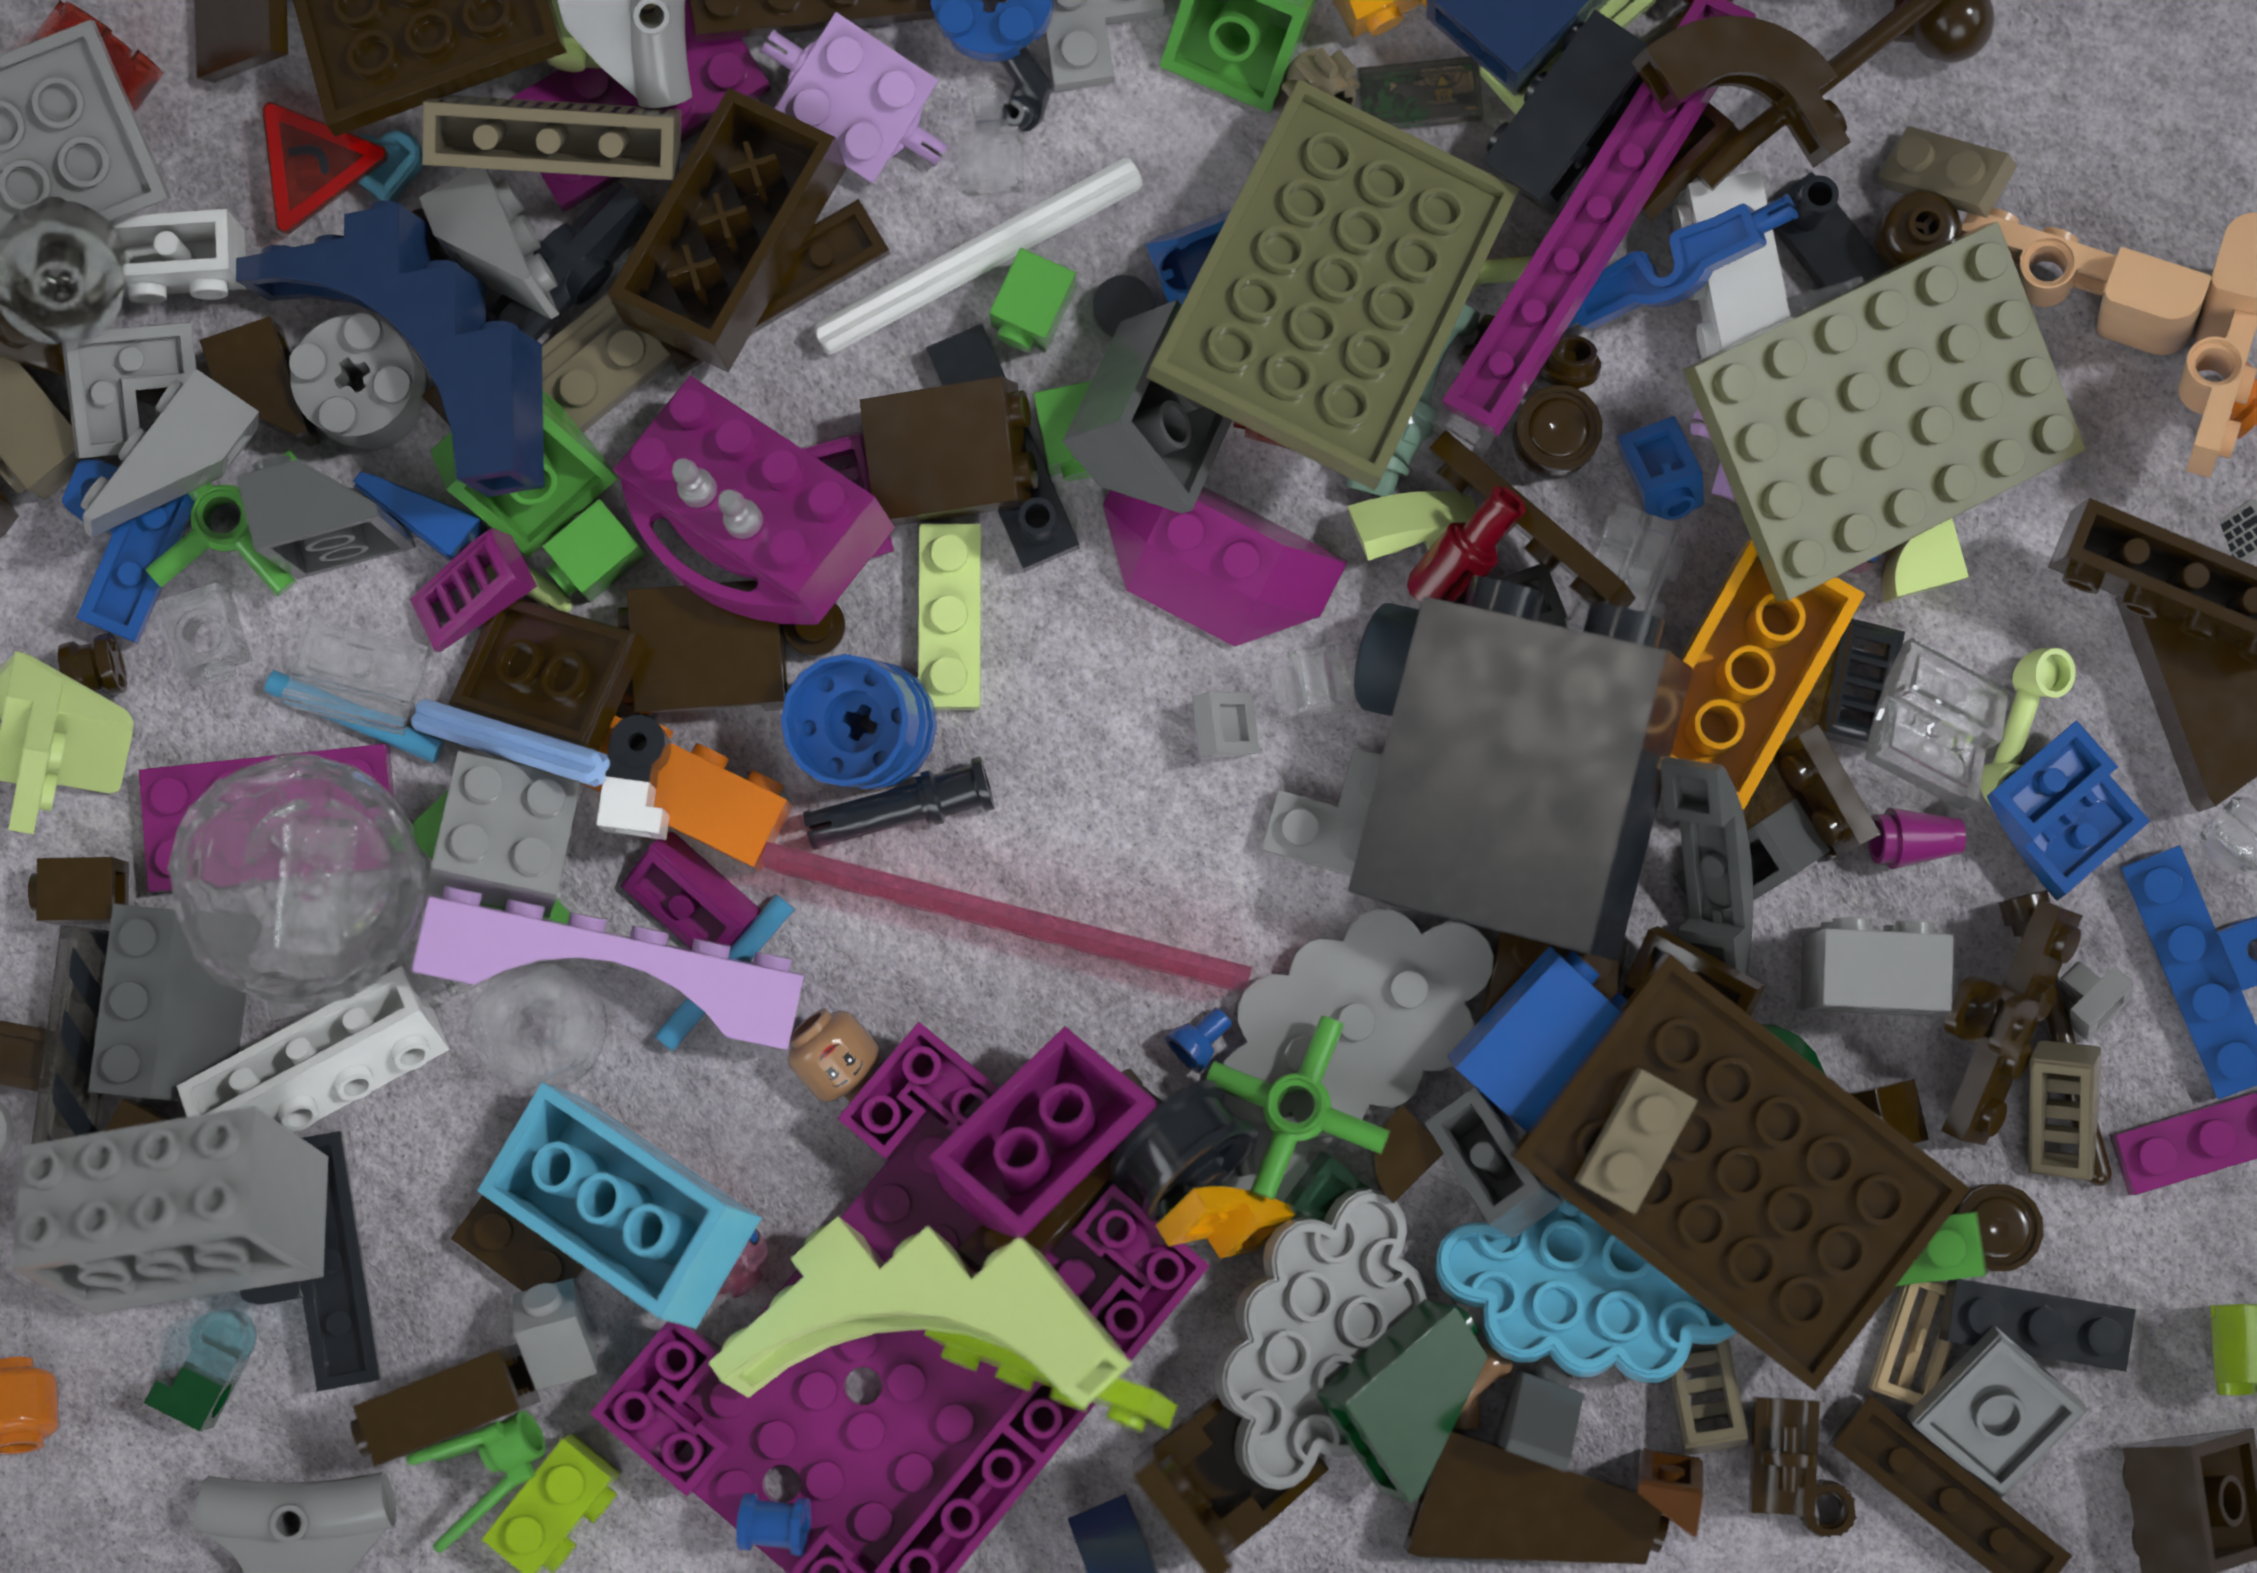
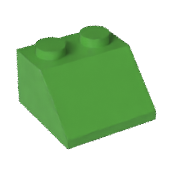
(1238, 45)
(572, 480)

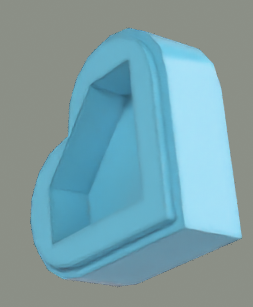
(399, 170)

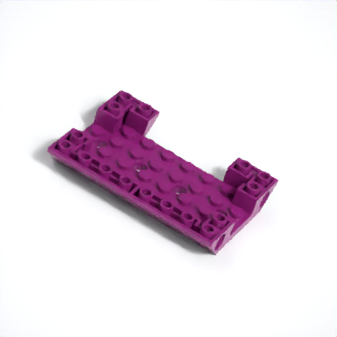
(942, 1446)

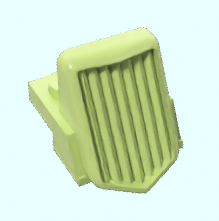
(56, 736)

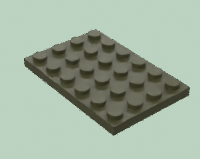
(1334, 285)
(1885, 410)

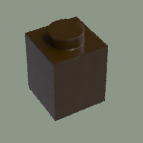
(78, 889)

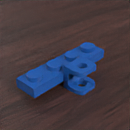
(122, 589)
(2202, 966)

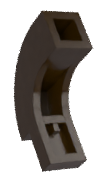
(1751, 57)

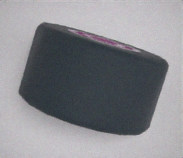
(1384, 657)

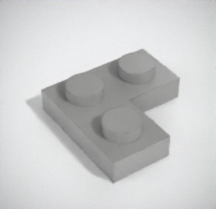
(1080, 38)
(108, 371)
(1320, 831)

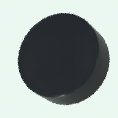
(1120, 300)

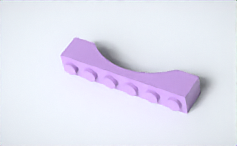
(478, 941)

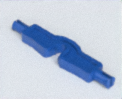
(1695, 253)

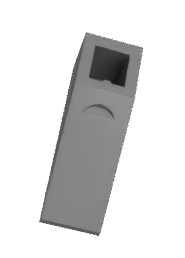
(481, 232)
(184, 449)

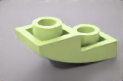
(1406, 519)

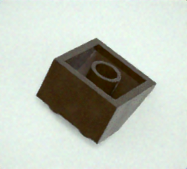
(2194, 1501)

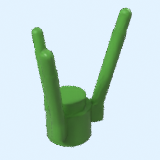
(502, 1446)

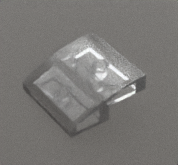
(1937, 724)

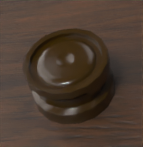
(1557, 431)
(2008, 1224)

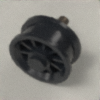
(1182, 1146)

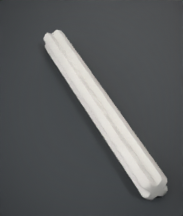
(977, 256)

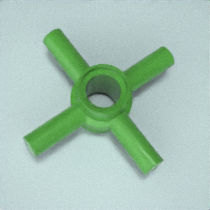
(202, 538)
(1323, 1118)

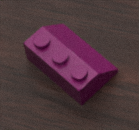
(1039, 1135)

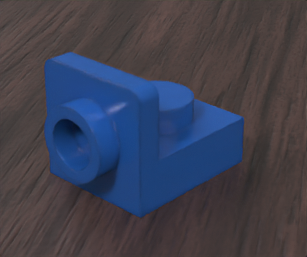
(1663, 469)

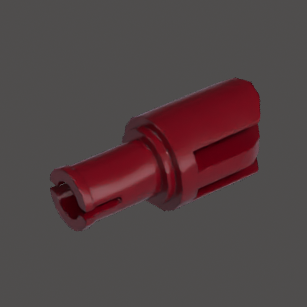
(1465, 549)

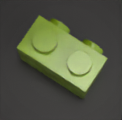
(552, 1505)

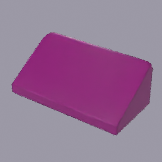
(689, 894)

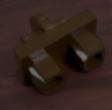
(1784, 1456)

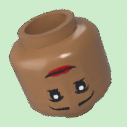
(833, 1055)

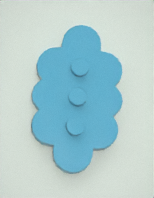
(1574, 1296)

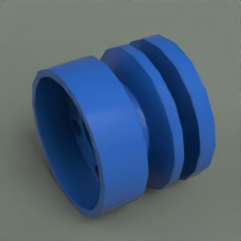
(825, 716)

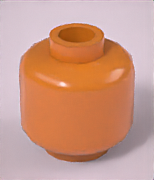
(26, 1405)

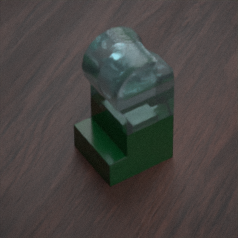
(217, 1358)

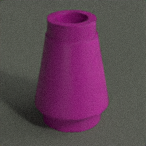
(1915, 837)

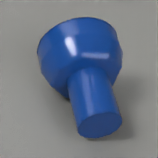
(1194, 1043)

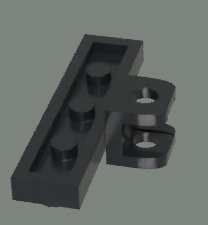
(339, 1302)

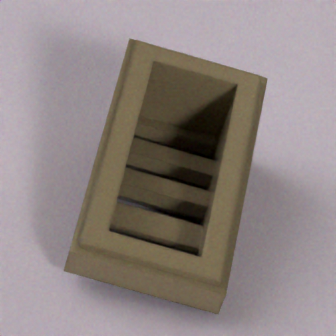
(2065, 1070)
(1714, 1439)

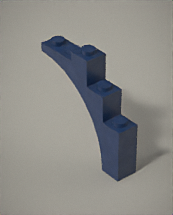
(482, 368)

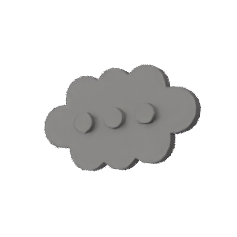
(1391, 991)
(1316, 1310)

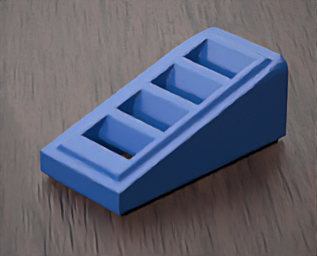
(434, 522)

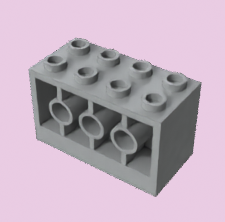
(171, 1210)

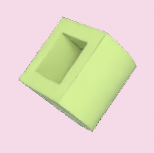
(1924, 563)

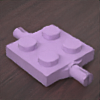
(858, 94)

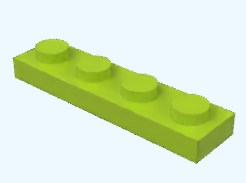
(1127, 1402)

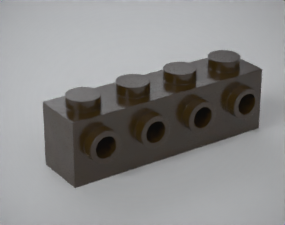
(2159, 574)

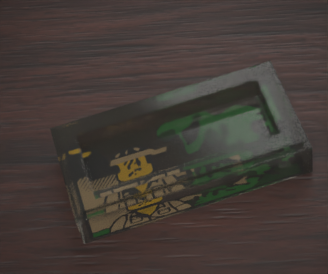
(1422, 92)

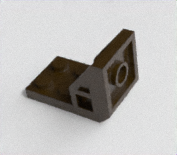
(1202, 1490)

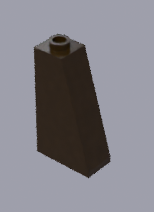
(2204, 705)
(1515, 1508)

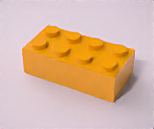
(1755, 668)

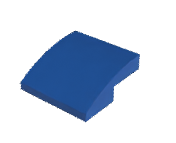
(2066, 810)

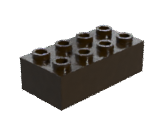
(728, 229)

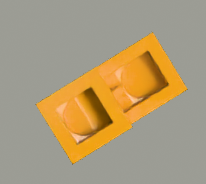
(1228, 1217)

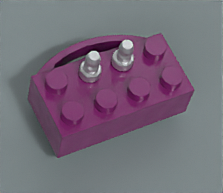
(749, 508)

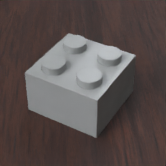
(504, 832)
(1877, 971)

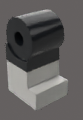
(628, 794)

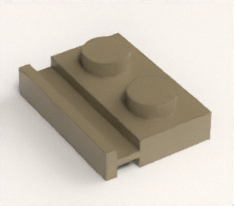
(598, 363)

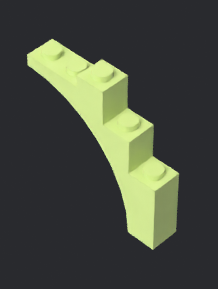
(925, 1286)

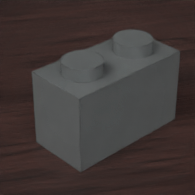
(1479, 1145)

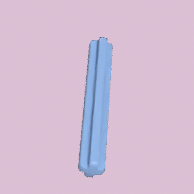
(511, 742)

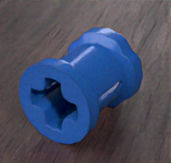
(773, 1524)

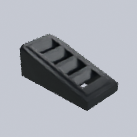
(1843, 729)

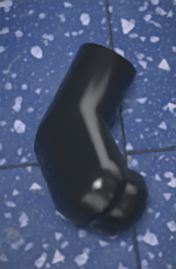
(1029, 94)

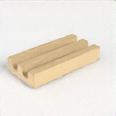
(1893, 1338)

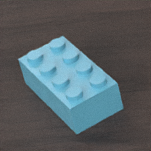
(619, 1205)

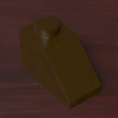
(256, 369)

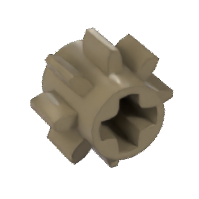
(1324, 72)

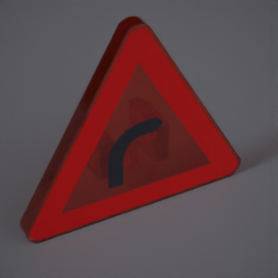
(311, 164)

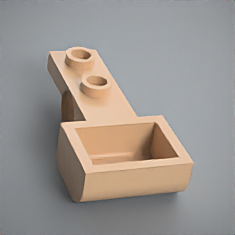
(2143, 299)
(2223, 345)

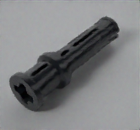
(928, 798)

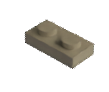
(1953, 168)
(1636, 1140)

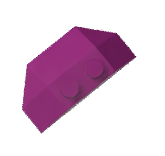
(1220, 565)

